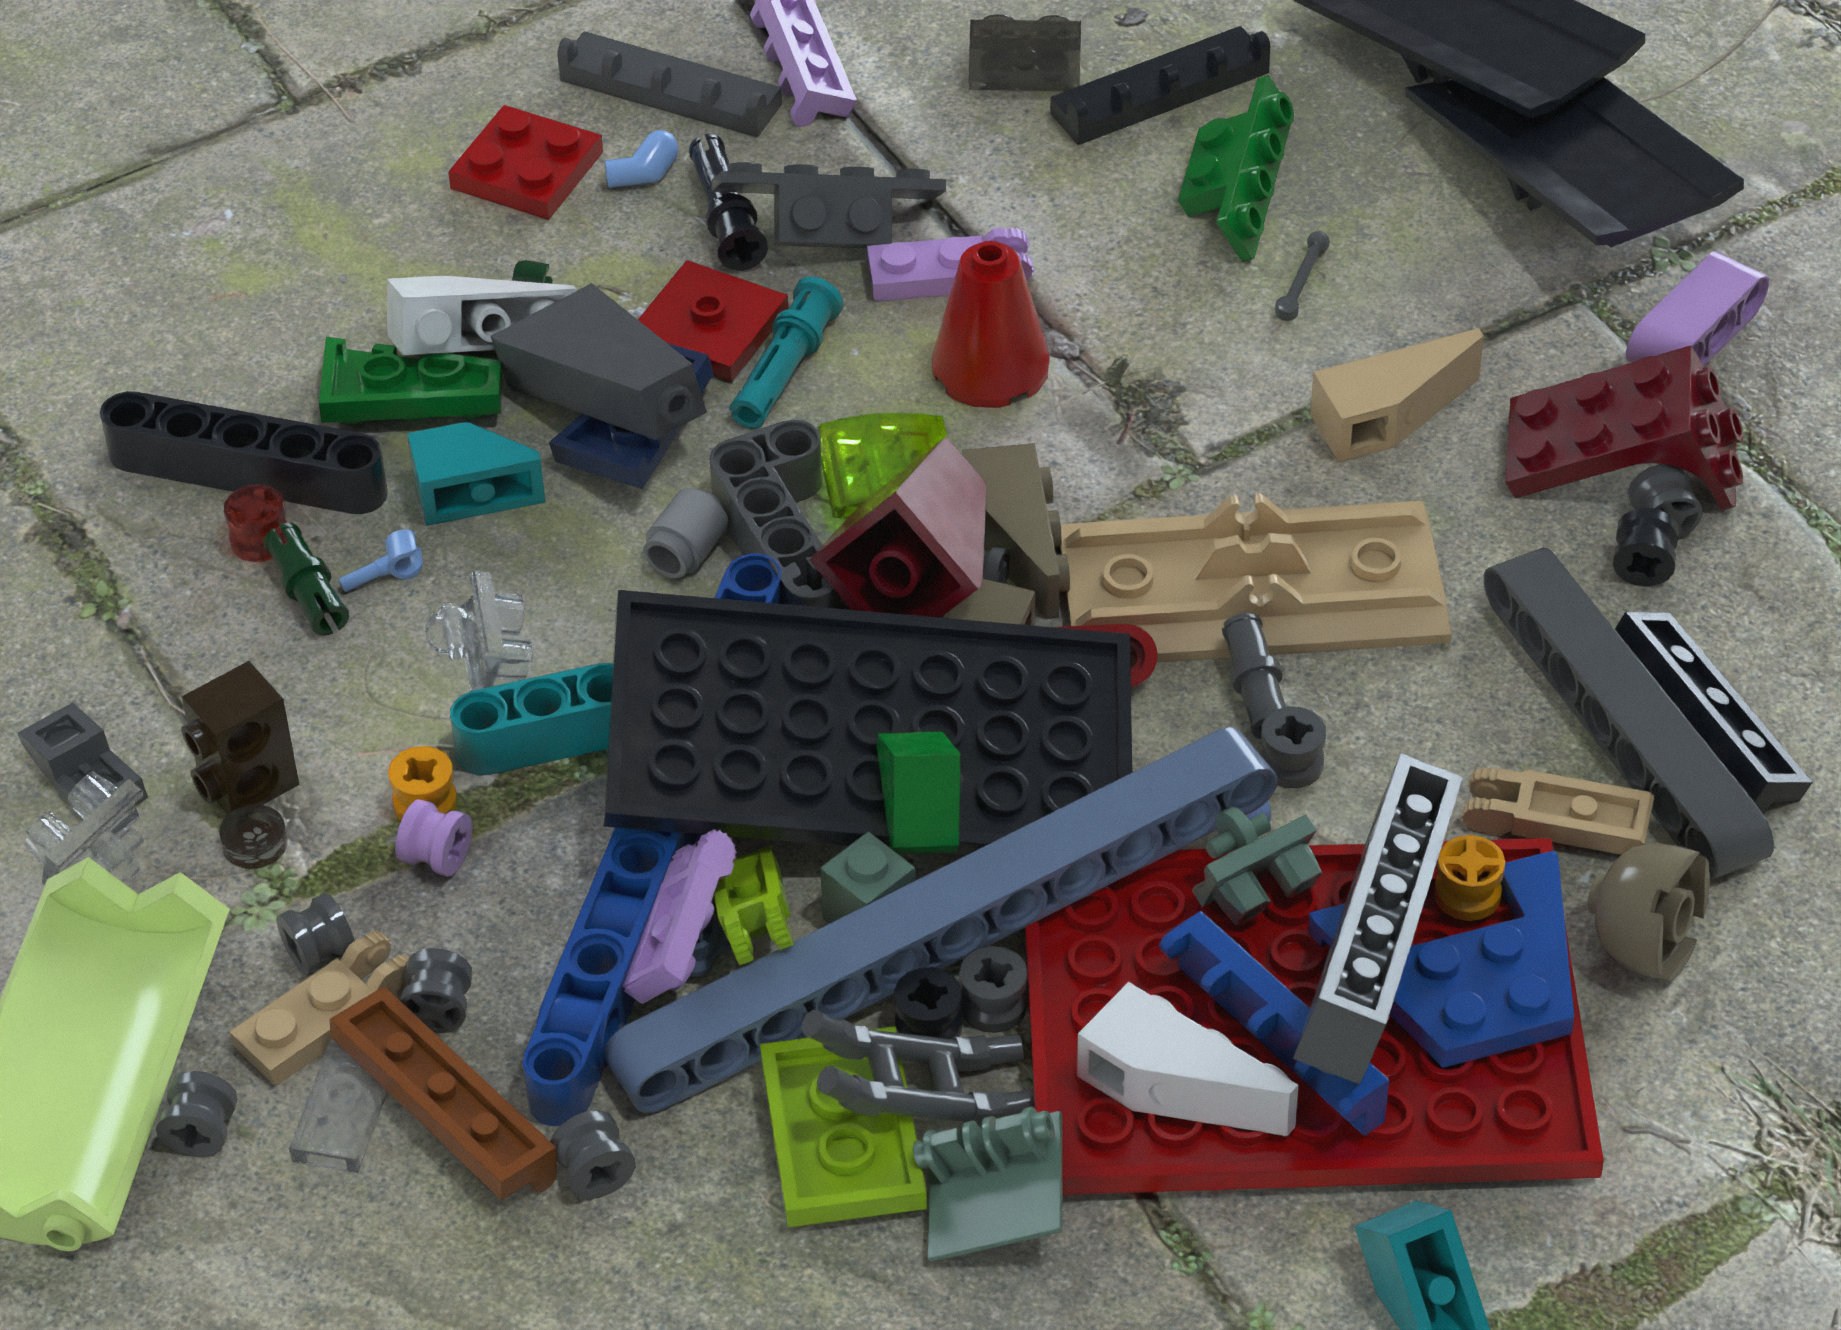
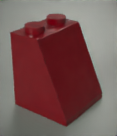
(913, 540)

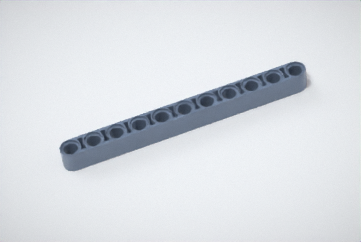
(938, 918)

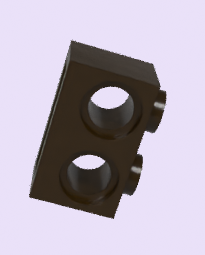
(239, 740)

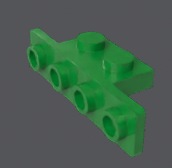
(1238, 166)

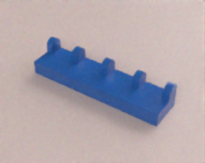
(1269, 1014)

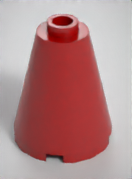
(990, 331)

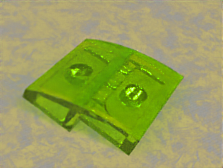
(869, 451)

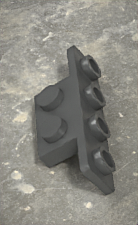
(830, 209)

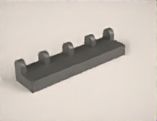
(668, 83)

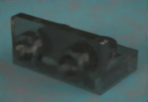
(1024, 54)

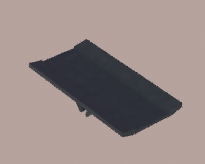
(1508, 50)
(1591, 161)

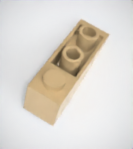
(1390, 395)

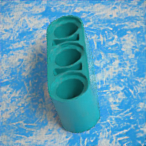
(533, 720)

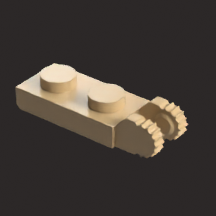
(1557, 808)
(297, 1024)

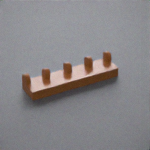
(445, 1094)

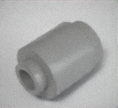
(685, 532)

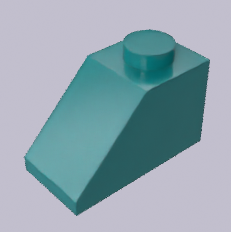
(472, 472)
(1421, 1269)

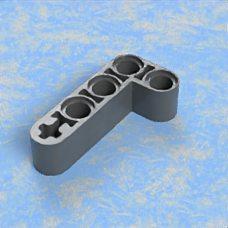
(759, 484)

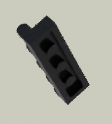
(1161, 84)
(1714, 708)

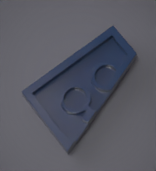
(617, 451)

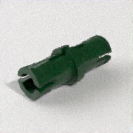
(306, 579)

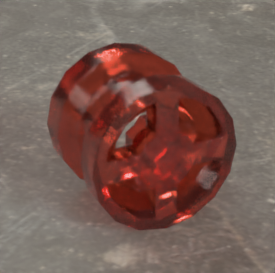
(250, 515)

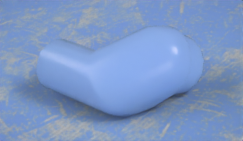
(646, 165)

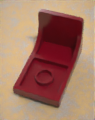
(1623, 417)

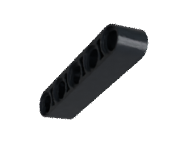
(243, 448)

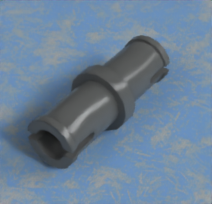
(1254, 671)

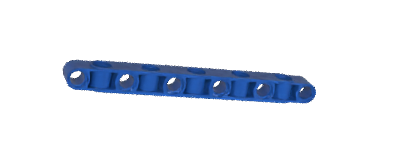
(587, 990)

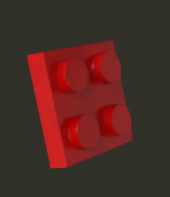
(526, 162)

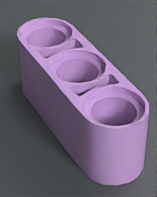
(1701, 310)

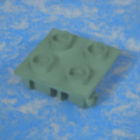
(993, 1182)

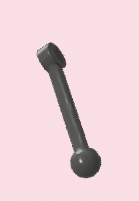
(1288, 306)

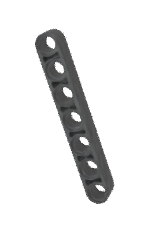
(1627, 712)

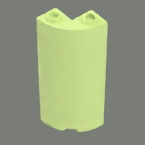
(92, 1045)

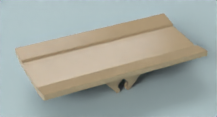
(1309, 574)

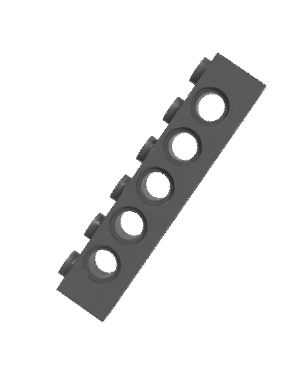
(1378, 920)

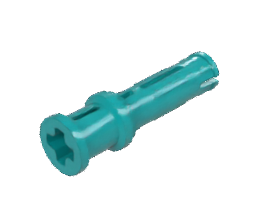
(795, 335)

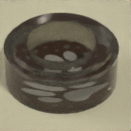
(253, 836)

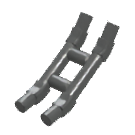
(943, 1059)

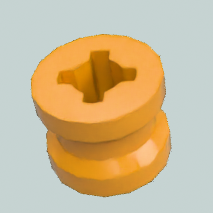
(423, 775)
(1481, 866)

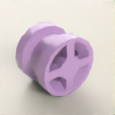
(433, 837)

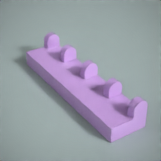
(807, 58)

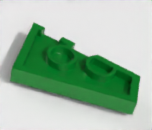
(387, 386)

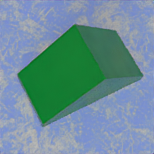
(920, 791)

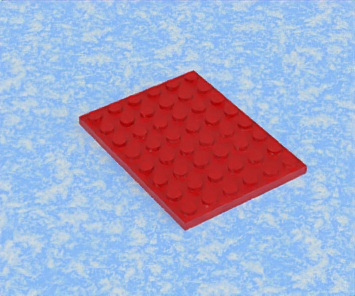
(1473, 1121)

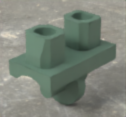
(1234, 877)

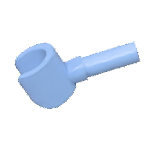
(402, 561)

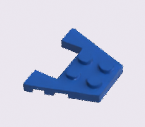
(1488, 984)

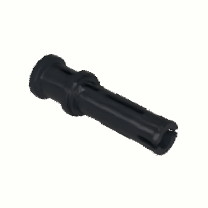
(730, 215)

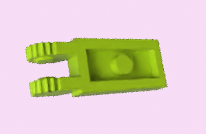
(753, 903)

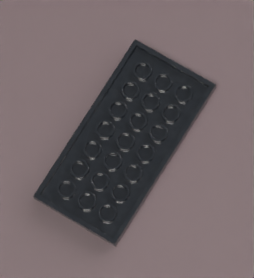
(775, 712)

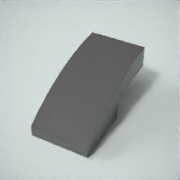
(70, 747)

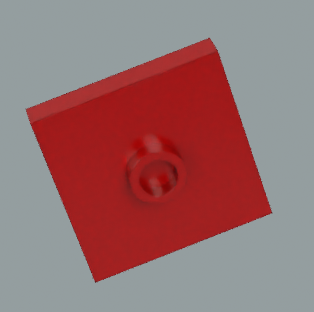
(714, 316)

